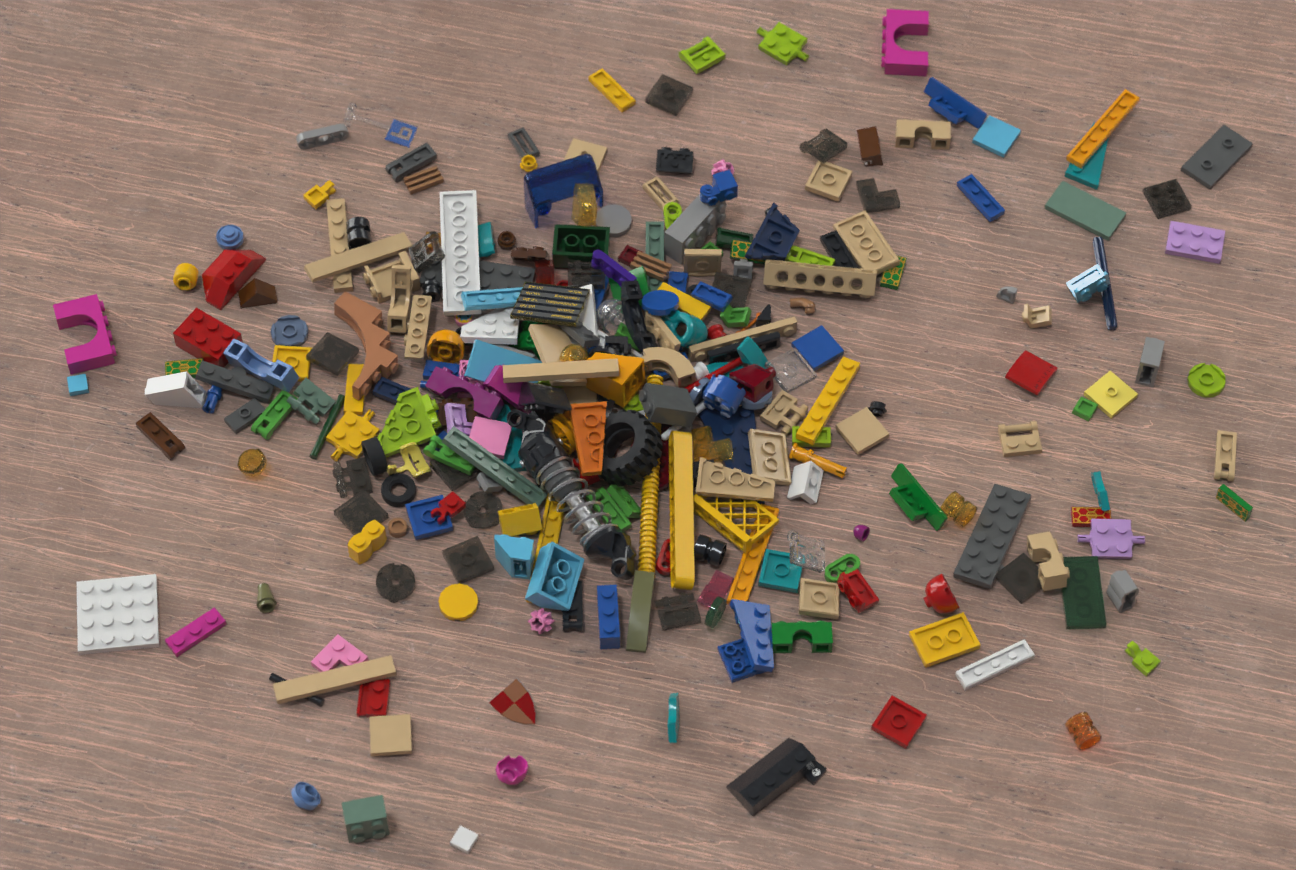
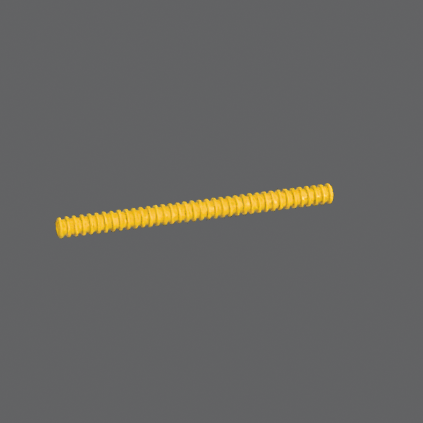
(649, 507)

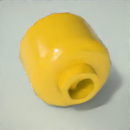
(185, 276)

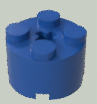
(723, 395)

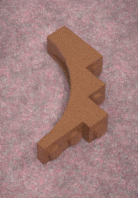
(366, 323)

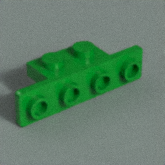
(914, 499)

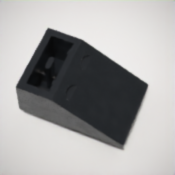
(544, 398)

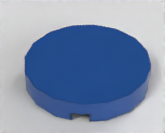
(660, 302)

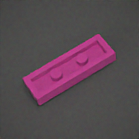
(195, 632)

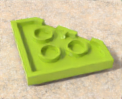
(406, 423)

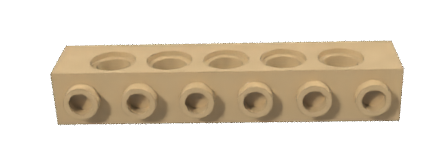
(866, 276)

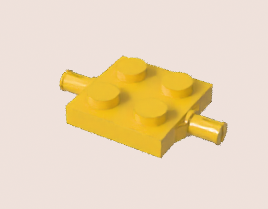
(350, 433)

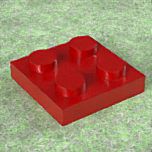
(899, 721)

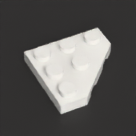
(492, 328)

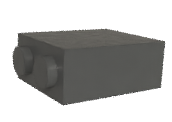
(667, 405)

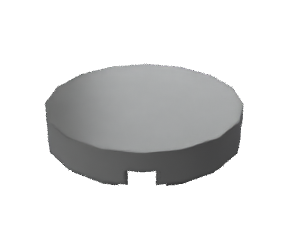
(616, 218)

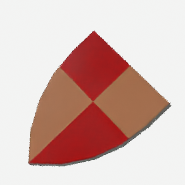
(515, 703)

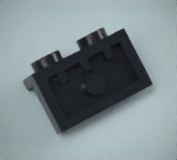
(674, 161)

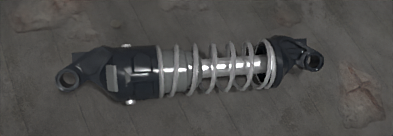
(553, 469)

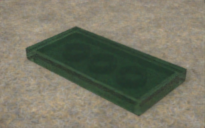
(1083, 595)

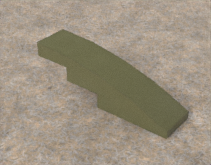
(640, 611)

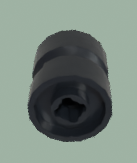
(358, 232)
(708, 550)

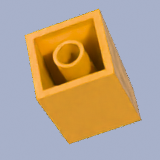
(621, 387)

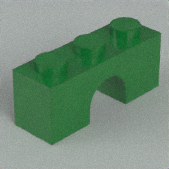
(816, 633)

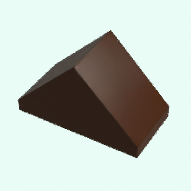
(257, 294)

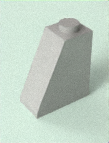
(1149, 362)

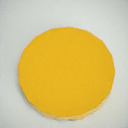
(458, 602)

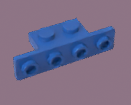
(953, 105)

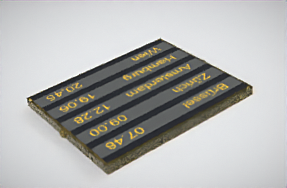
(550, 304)

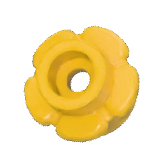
(528, 163)

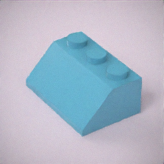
(554, 577)

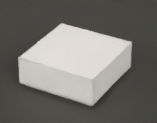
(464, 839)

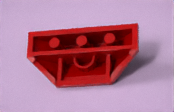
(229, 274)

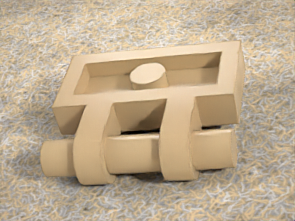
(778, 410)

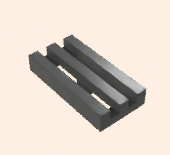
(535, 152)

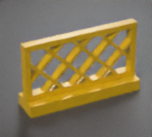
(734, 532)

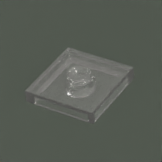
(791, 370)

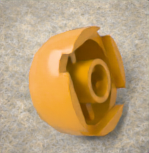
(446, 346)

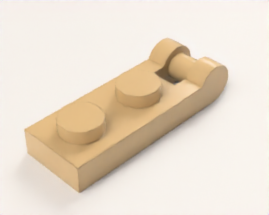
(661, 332)
(1225, 455)

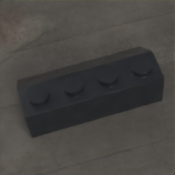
(772, 775)

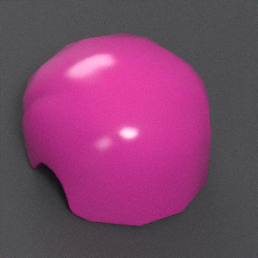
(512, 770)

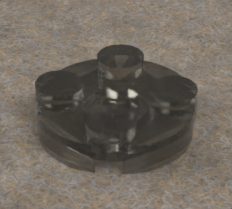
(473, 506)
(397, 572)

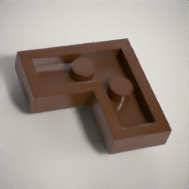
(531, 255)

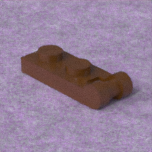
(160, 435)

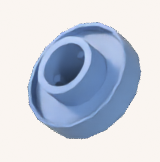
(229, 237)
(305, 796)

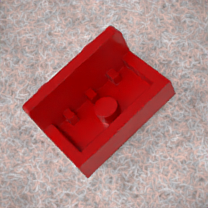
(857, 590)

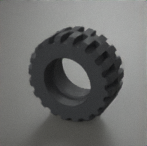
(641, 456)

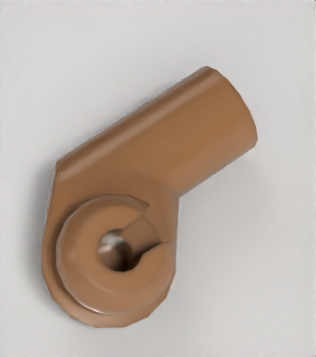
(803, 302)

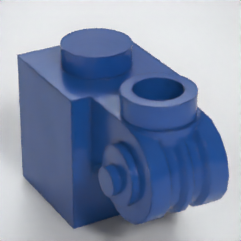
(723, 188)

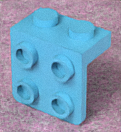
(1088, 283)

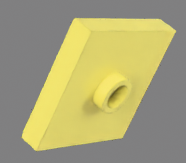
(1110, 394)

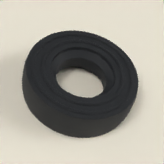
(398, 479)

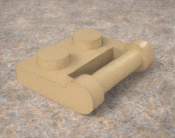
(1020, 444)

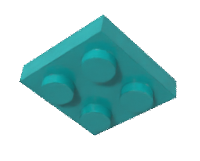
(779, 572)

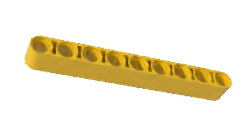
(681, 510)

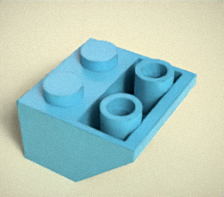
(515, 555)

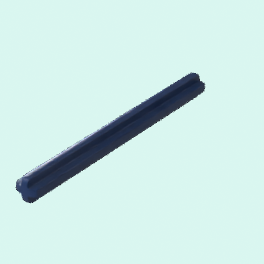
(1107, 297)

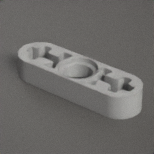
(333, 134)

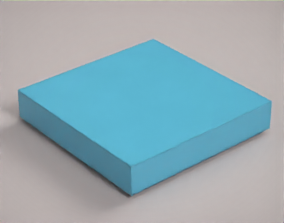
(996, 136)

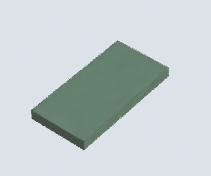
(1085, 210)

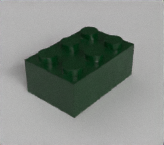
(578, 243)

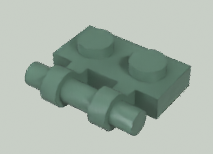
(313, 397)

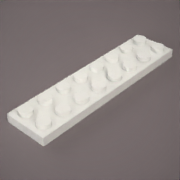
(460, 248)

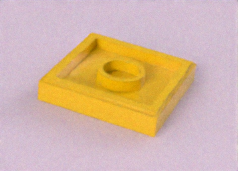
(295, 357)

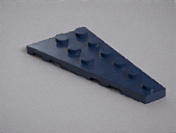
(737, 430)

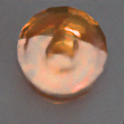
(1084, 733)

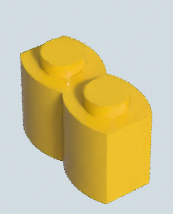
(366, 542)

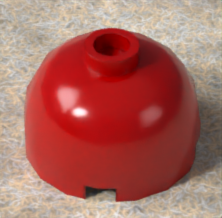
(940, 595)

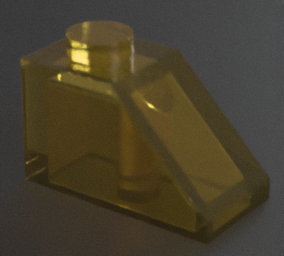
(584, 205)

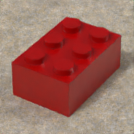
(205, 337)

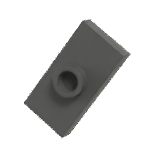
(244, 415)

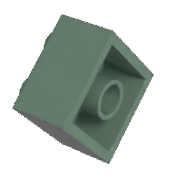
(365, 818)

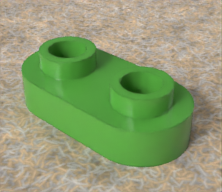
(840, 566)

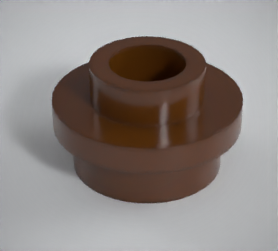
(506, 240)

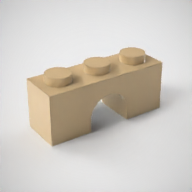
(935, 131)
(1044, 549)

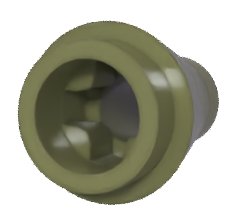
(265, 599)

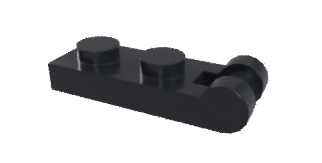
(575, 611)

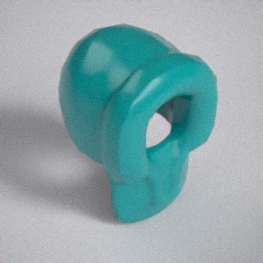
(696, 328)

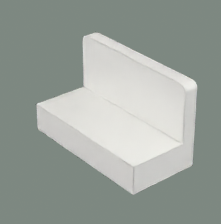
(806, 482)

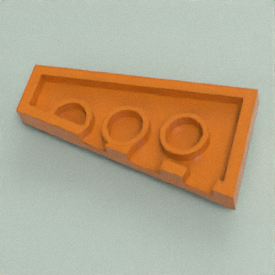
(588, 431)

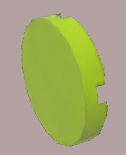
(1206, 380)

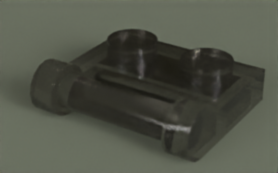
(826, 149)
(420, 252)

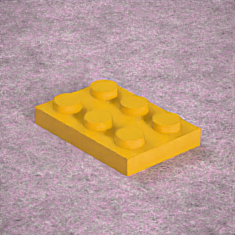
(944, 639)

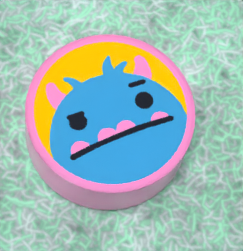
(461, 320)

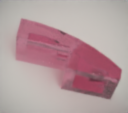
(718, 586)

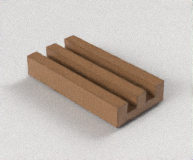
(422, 179)
(651, 264)

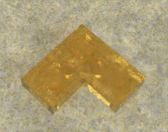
(705, 447)

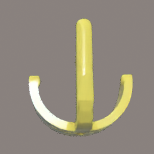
(414, 451)

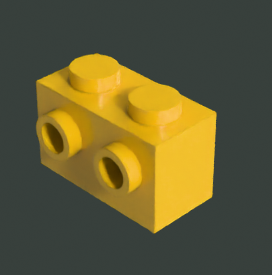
(520, 520)

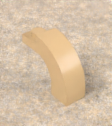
(400, 299)
(671, 363)

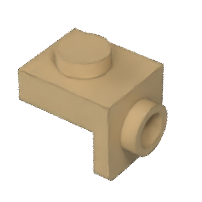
(1038, 316)

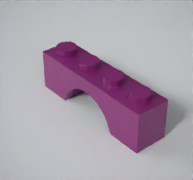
(445, 384)

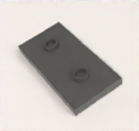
(1216, 157)

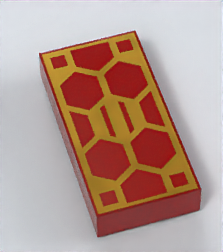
(1082, 515)

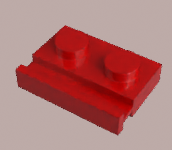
(373, 698)

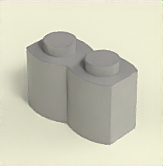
(1122, 590)

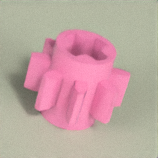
(721, 166)
(541, 621)

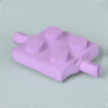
(1111, 538)

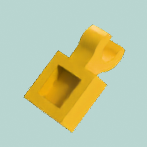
(318, 195)

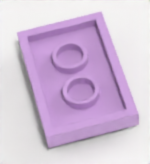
(1195, 242)

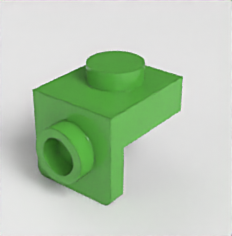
(736, 316)

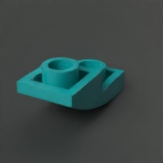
(485, 240)
(751, 353)

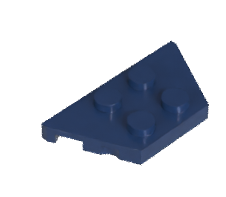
(773, 237)

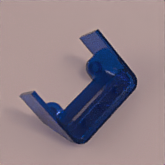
(557, 183)

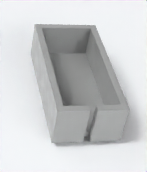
(692, 228)

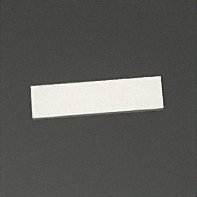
(994, 664)

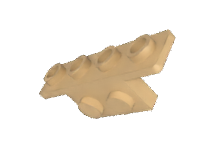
(417, 327)

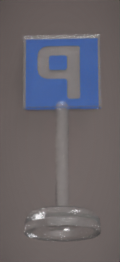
(398, 131)

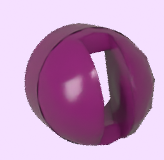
(861, 532)

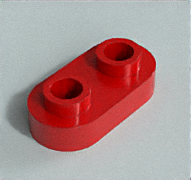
(664, 559)

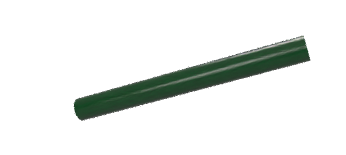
(327, 427)

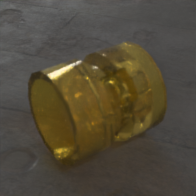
(958, 509)

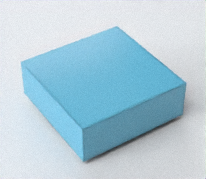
(77, 384)

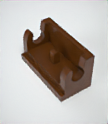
(870, 146)

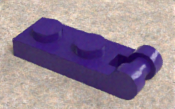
(611, 268)

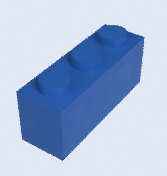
(608, 617)

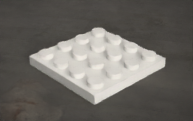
(117, 614)

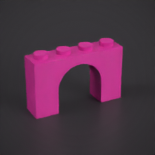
(901, 61)
(96, 352)

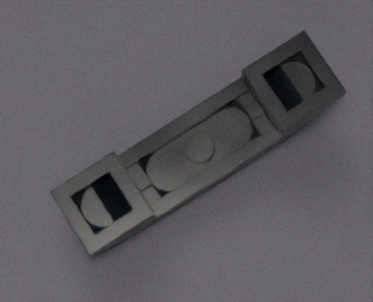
(633, 315)

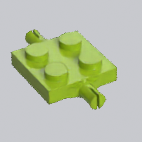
(782, 43)

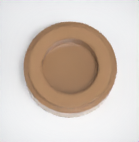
(397, 527)

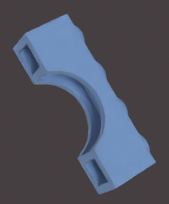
(274, 373)

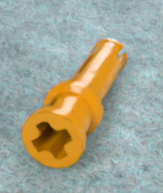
(808, 455)

